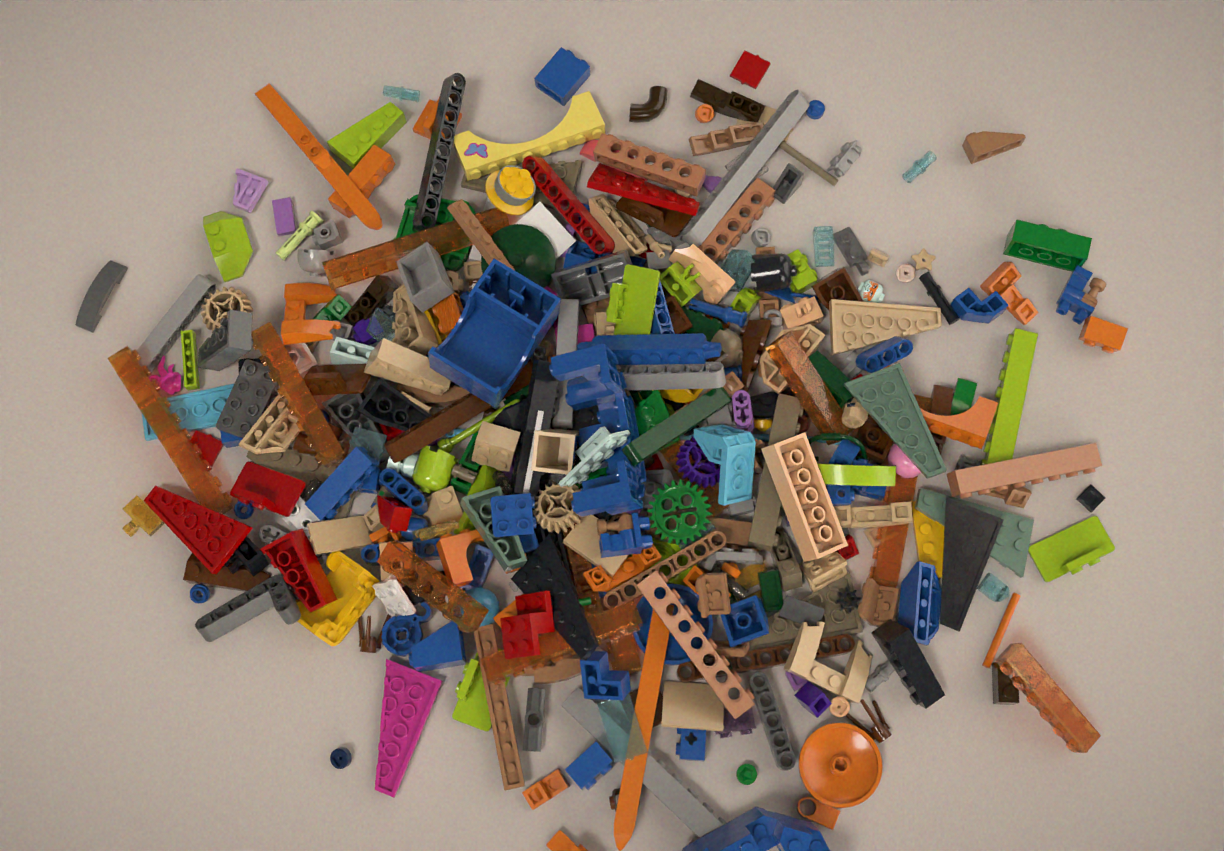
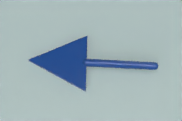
(787, 295)

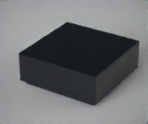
(1090, 498)

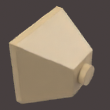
(443, 507)

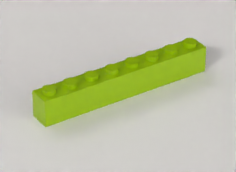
(1010, 396)

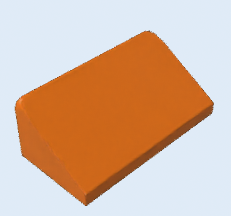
(1001, 278)

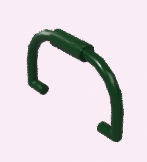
(838, 437)

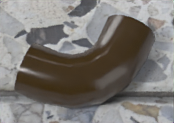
(650, 109)

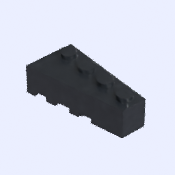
(909, 663)

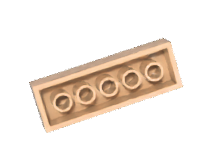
(804, 497)

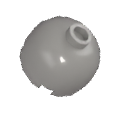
(312, 260)

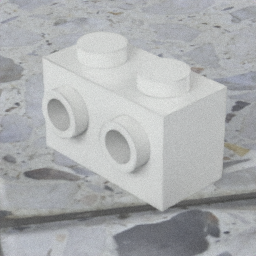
(301, 517)

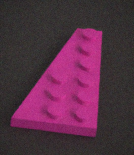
(403, 716)

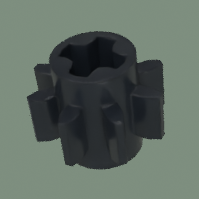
(851, 595)

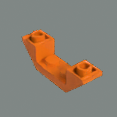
(629, 569)

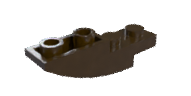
(727, 104)

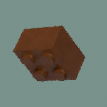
(874, 440)

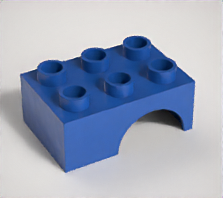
(495, 333)

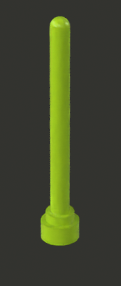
(448, 444)

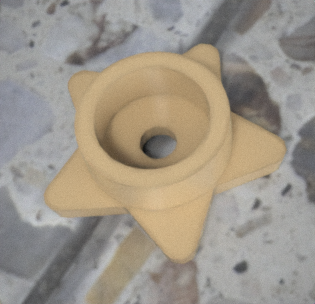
(923, 265)

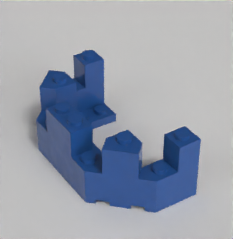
(603, 387)
(760, 832)

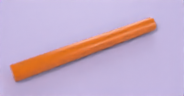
(1001, 630)

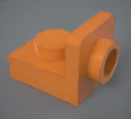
(383, 535)

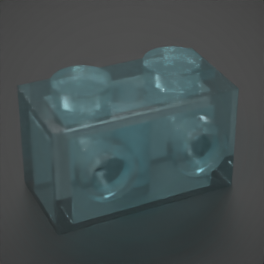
(738, 267)

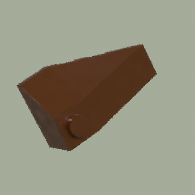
(836, 286)
(753, 341)
(241, 580)

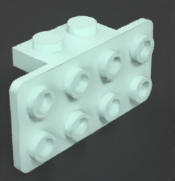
(592, 453)

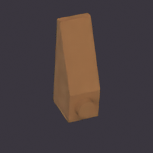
(988, 144)

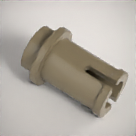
(464, 473)

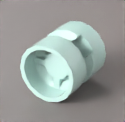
(404, 466)

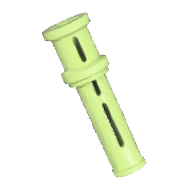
(305, 228)

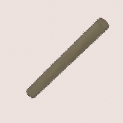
(808, 163)

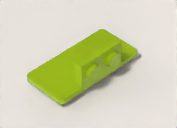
(633, 301)
(1071, 549)
(472, 700)

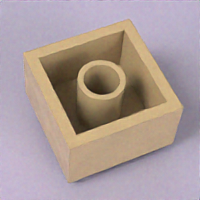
(495, 446)

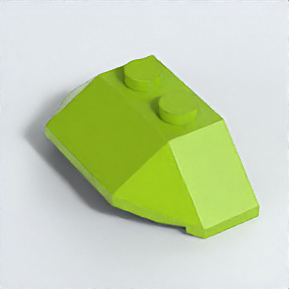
(228, 243)

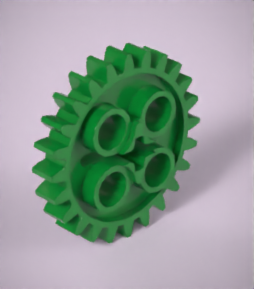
(676, 494)

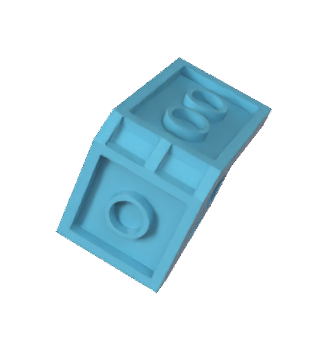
(735, 459)

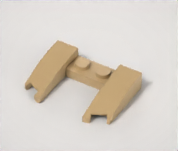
(802, 664)

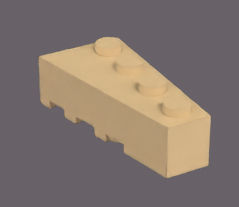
(405, 367)

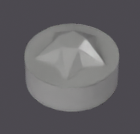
(760, 237)

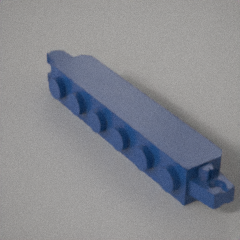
(658, 348)

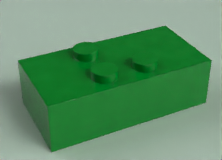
(1047, 245)

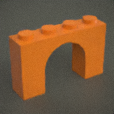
(453, 555)

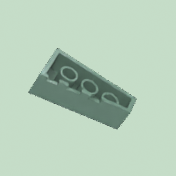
(505, 549)

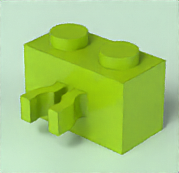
(805, 276)
(680, 283)

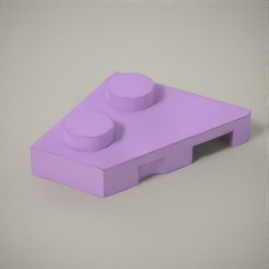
(248, 190)

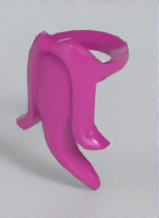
(170, 381)

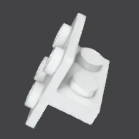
(394, 597)

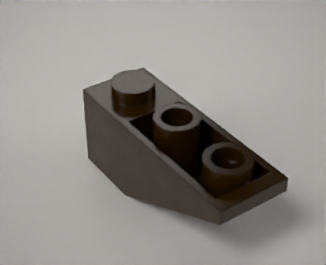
(376, 295)

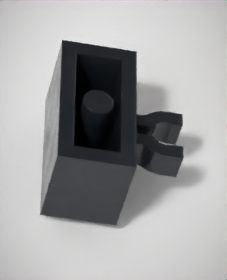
(249, 556)

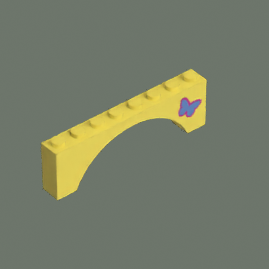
(484, 157)

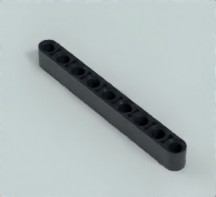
(433, 158)

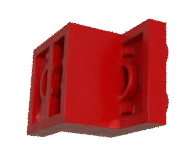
(522, 631)

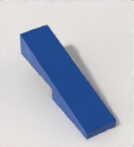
(479, 566)

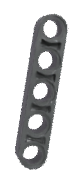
(779, 729)

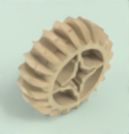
(231, 300)
(556, 517)

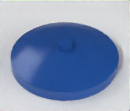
(674, 653)

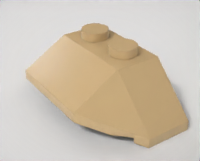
(618, 225)
(809, 340)
(273, 430)

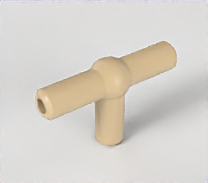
(657, 247)

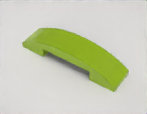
(858, 474)

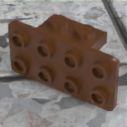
(661, 218)
(337, 379)

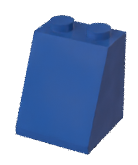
(439, 650)

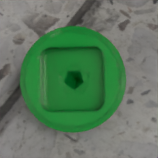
(746, 774)

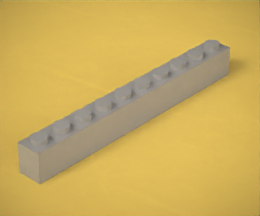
(656, 778)

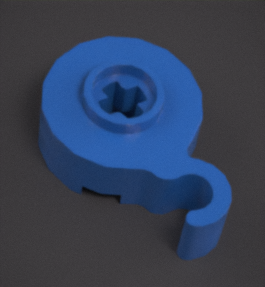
(409, 624)

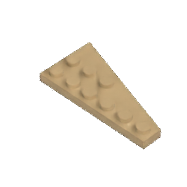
(869, 323)

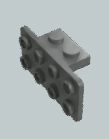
(247, 400)

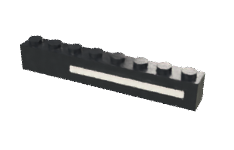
(537, 416)

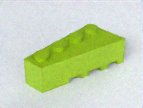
(372, 130)

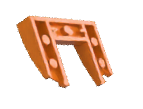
(295, 327)

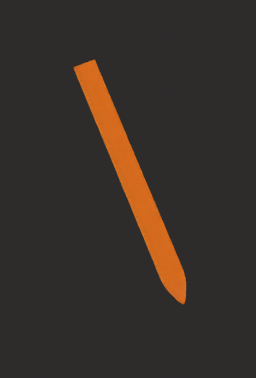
(320, 157)
(645, 712)

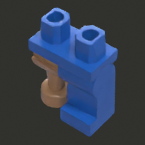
(1075, 299)
(629, 536)

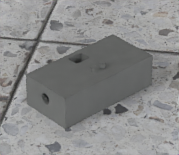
(588, 287)

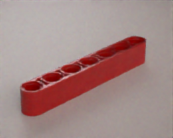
(575, 208)

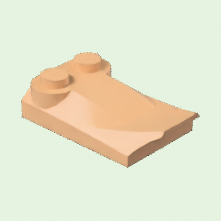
(712, 280)

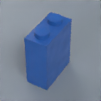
(562, 76)

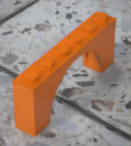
(968, 427)

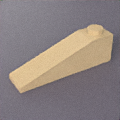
(411, 325)

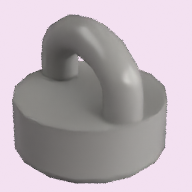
(776, 321)

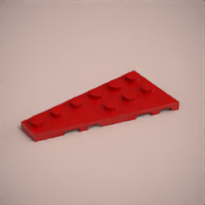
(635, 188)
(204, 531)

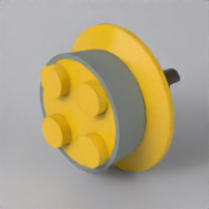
(511, 190)

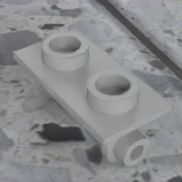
(839, 163)

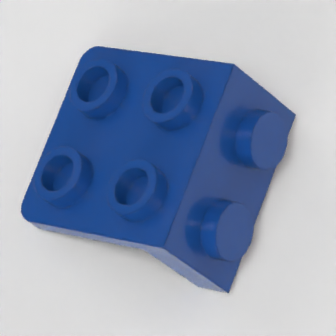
(513, 514)

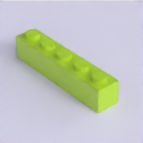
(190, 360)

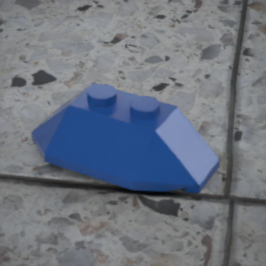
(920, 602)

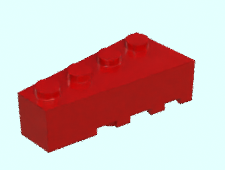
(301, 569)

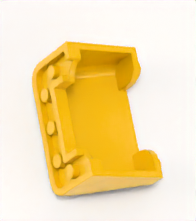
(354, 594)

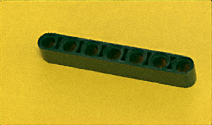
(676, 425)

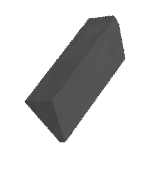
(801, 611)

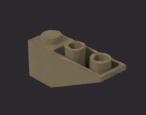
(786, 562)

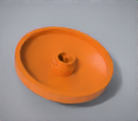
(840, 765)

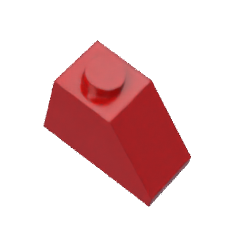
(393, 513)

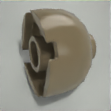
(730, 344)

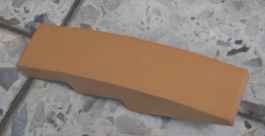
(725, 139)

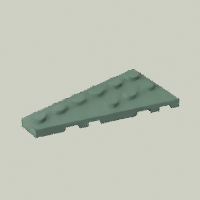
(894, 407)
(1012, 540)

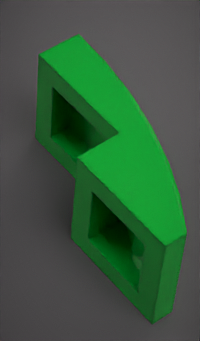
(334, 309)
(962, 396)

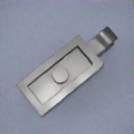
(851, 250)

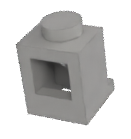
(331, 236)

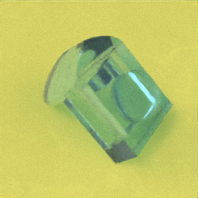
(994, 588)

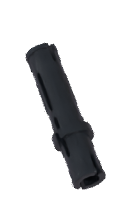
(938, 297)

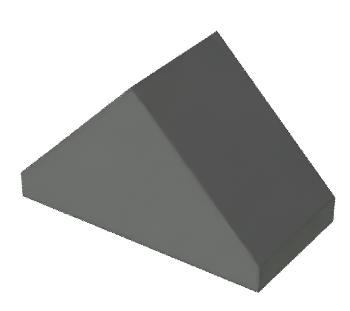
(787, 183)

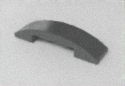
(98, 294)

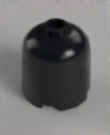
(772, 272)

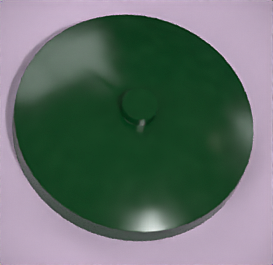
(527, 252)

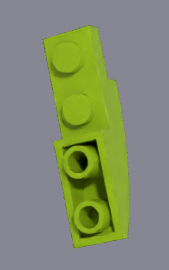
(482, 482)

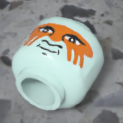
(871, 291)

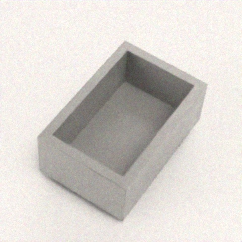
(424, 277)

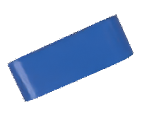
(892, 354)
(398, 485)

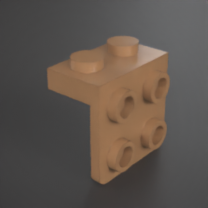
(878, 603)

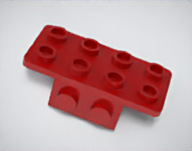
(267, 489)

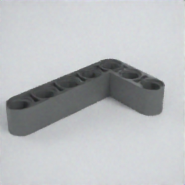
(249, 605)

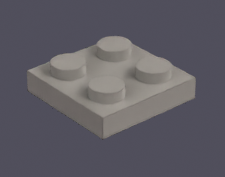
(747, 556)

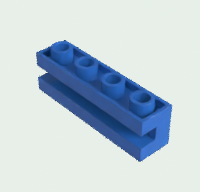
(342, 483)

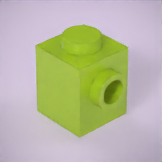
(745, 301)

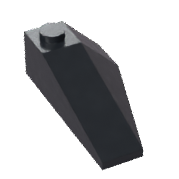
(391, 407)

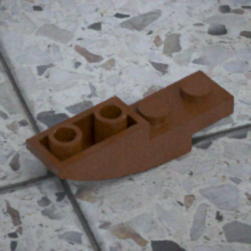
(941, 405)

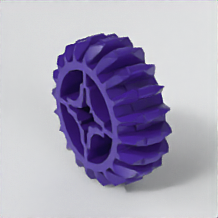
(711, 474)

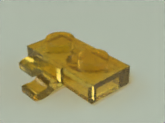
(142, 517)

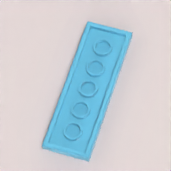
(196, 409)

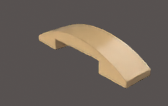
(874, 516)

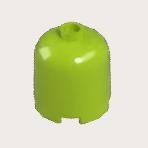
(433, 470)

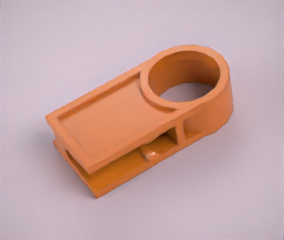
(822, 814)

